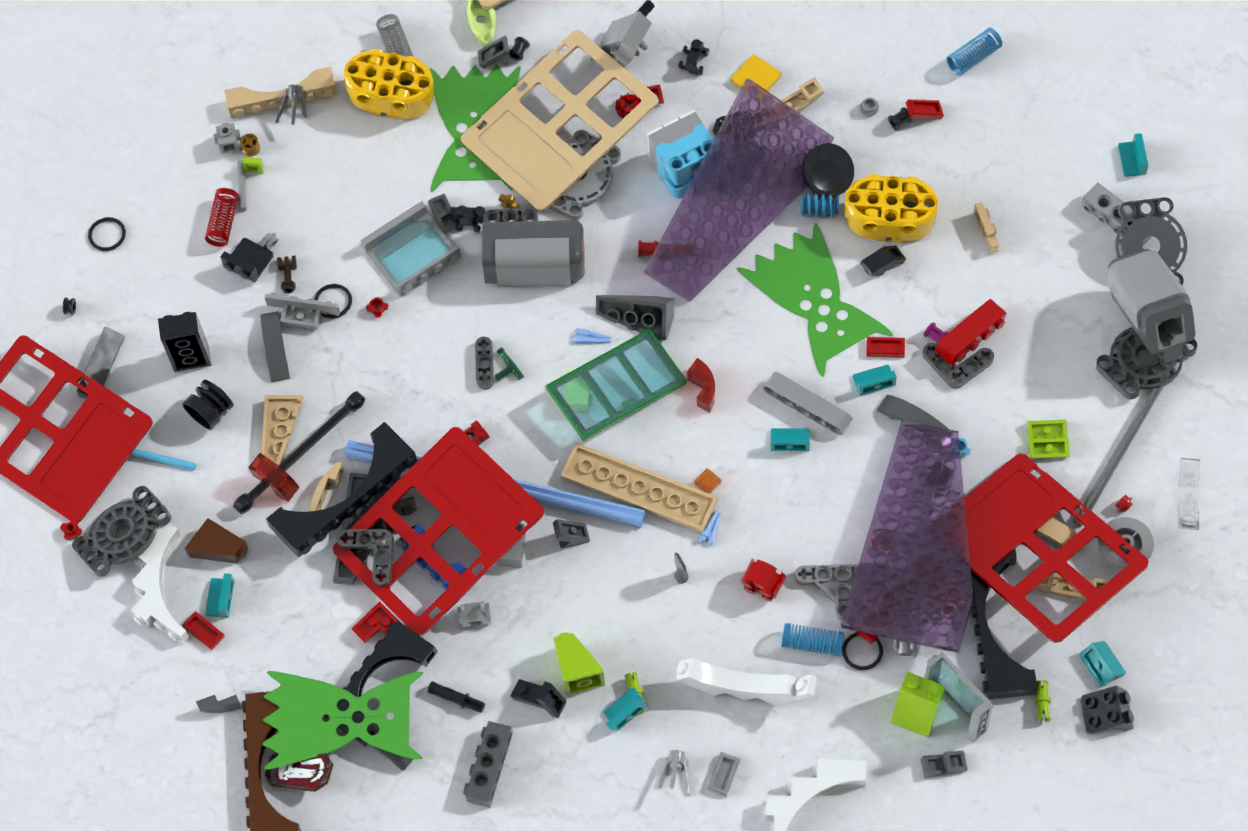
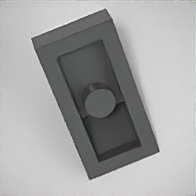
(494, 52)
(570, 533)

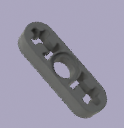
(489, 370)

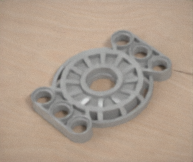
(591, 187)

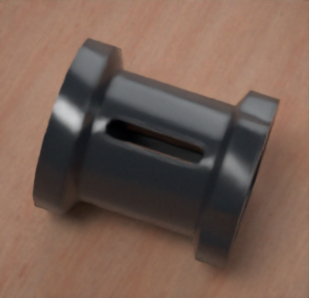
(519, 48)
(899, 118)

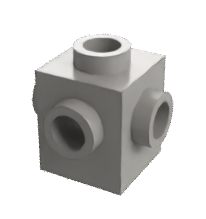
(227, 138)

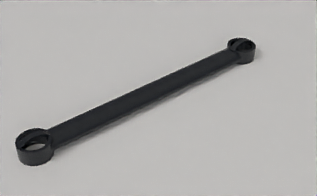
(353, 403)

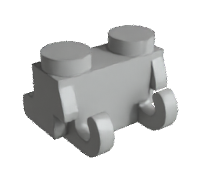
(474, 612)

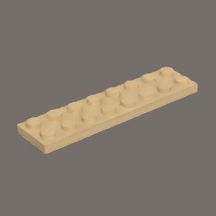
(639, 487)

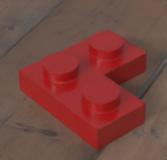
(376, 620)

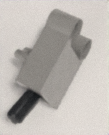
(627, 35)

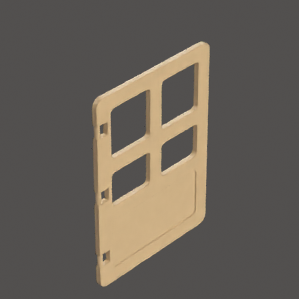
(529, 151)

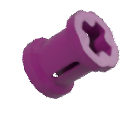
(934, 332)

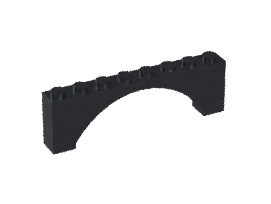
(305, 529)
(1002, 674)

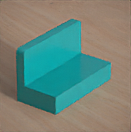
(1133, 156)
(874, 379)
(790, 439)
(220, 596)
(1102, 662)
(624, 709)

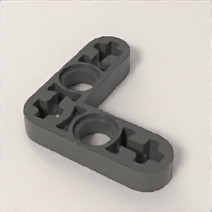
(954, 370)
(379, 548)

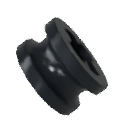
(69, 306)

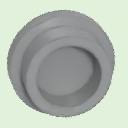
(869, 106)
(269, 240)

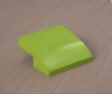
(1048, 439)

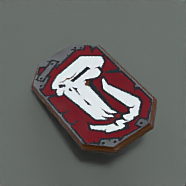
(302, 775)

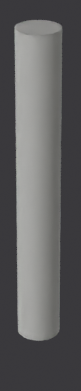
(241, 186)

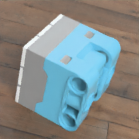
(678, 151)

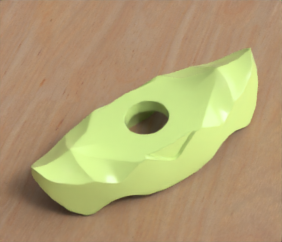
(483, 31)

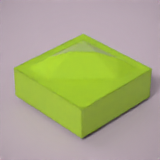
(253, 165)

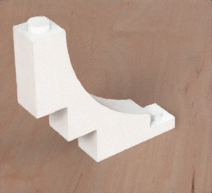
(745, 686)

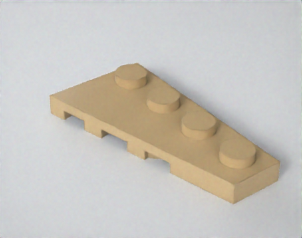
(278, 424)

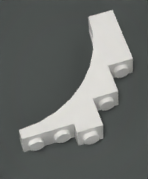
(149, 584)
(831, 776)

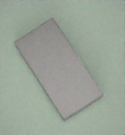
(723, 774)

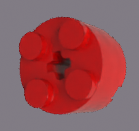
(763, 579)

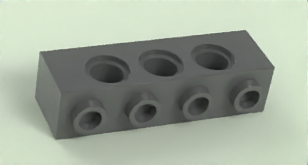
(484, 794)

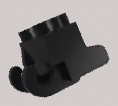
(692, 59)
(467, 217)

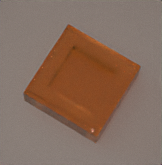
(707, 481)

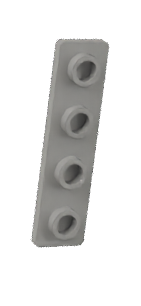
(301, 312)

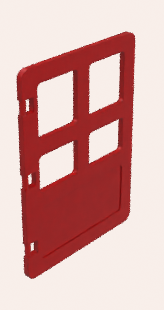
(84, 452)
(471, 496)
(1008, 513)

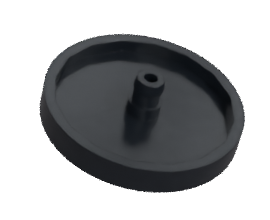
(828, 170)

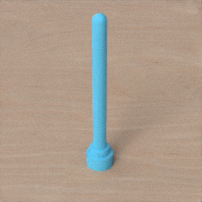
(164, 459)

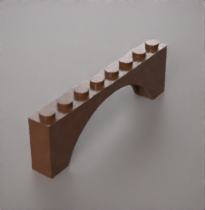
(261, 813)

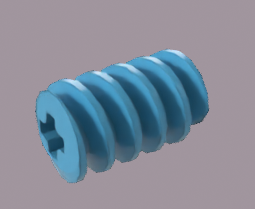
(819, 205)

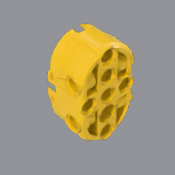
(401, 100)
(871, 219)

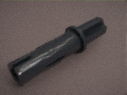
(455, 697)

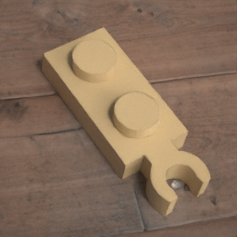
(988, 230)

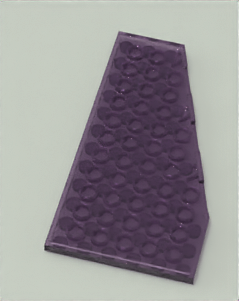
(737, 191)
(916, 554)

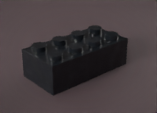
(184, 341)

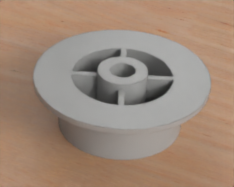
(1134, 533)

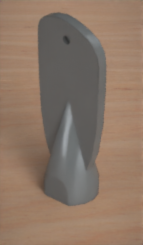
(681, 573)

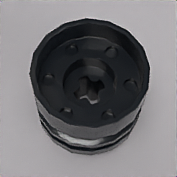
(210, 400)

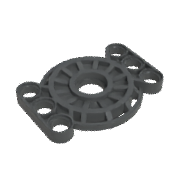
(1152, 225)
(1125, 362)
(130, 546)

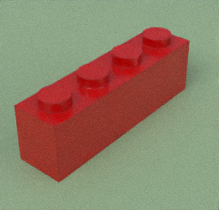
(971, 332)

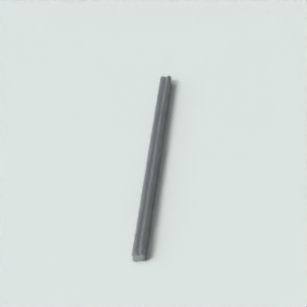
(1121, 449)

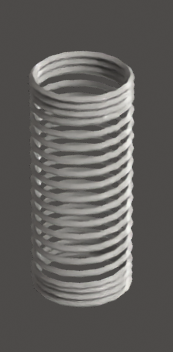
(388, 29)

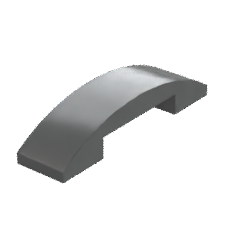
(274, 346)
(902, 410)

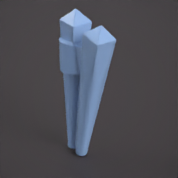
(590, 337)
(710, 530)

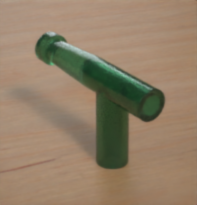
(512, 368)

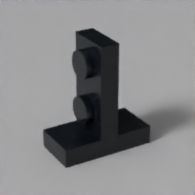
(543, 696)

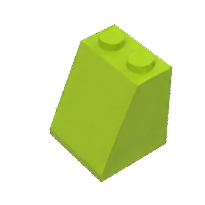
(577, 665)
(918, 704)

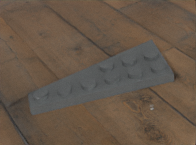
(342, 573)

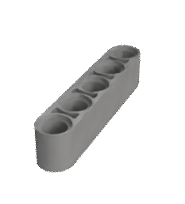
(807, 403)

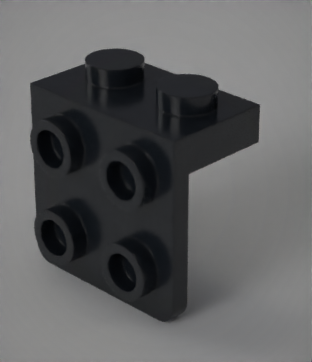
(247, 259)
(1107, 710)

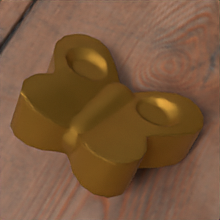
(508, 201)

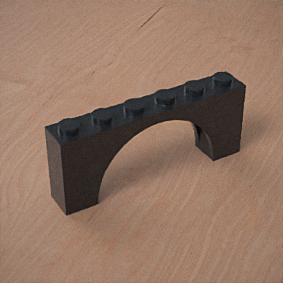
(398, 644)

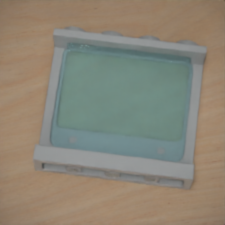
(410, 249)
(962, 692)

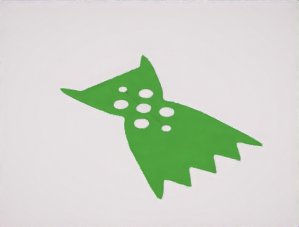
(456, 101)
(812, 265)
(305, 702)

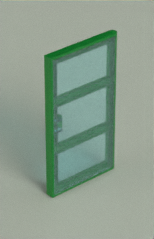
(616, 384)

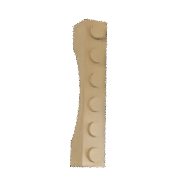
(246, 101)

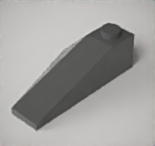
(638, 312)

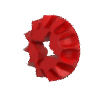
(620, 105)

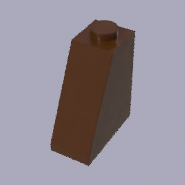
(216, 544)

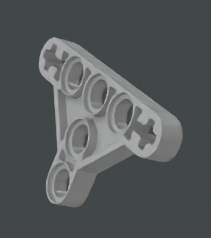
(831, 585)

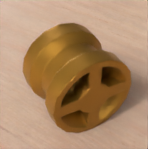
(250, 140)

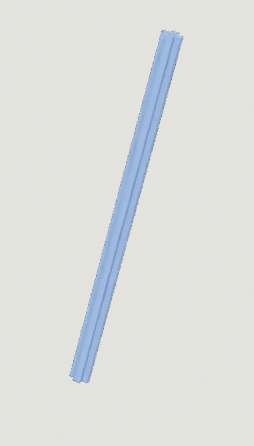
(541, 494)

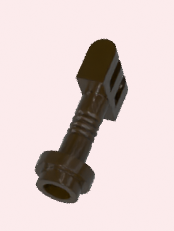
(288, 286)

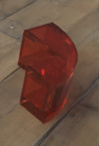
(702, 377)
(274, 476)

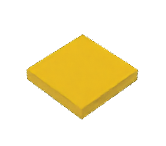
(757, 71)

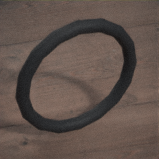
(111, 247)
(336, 286)
(861, 667)

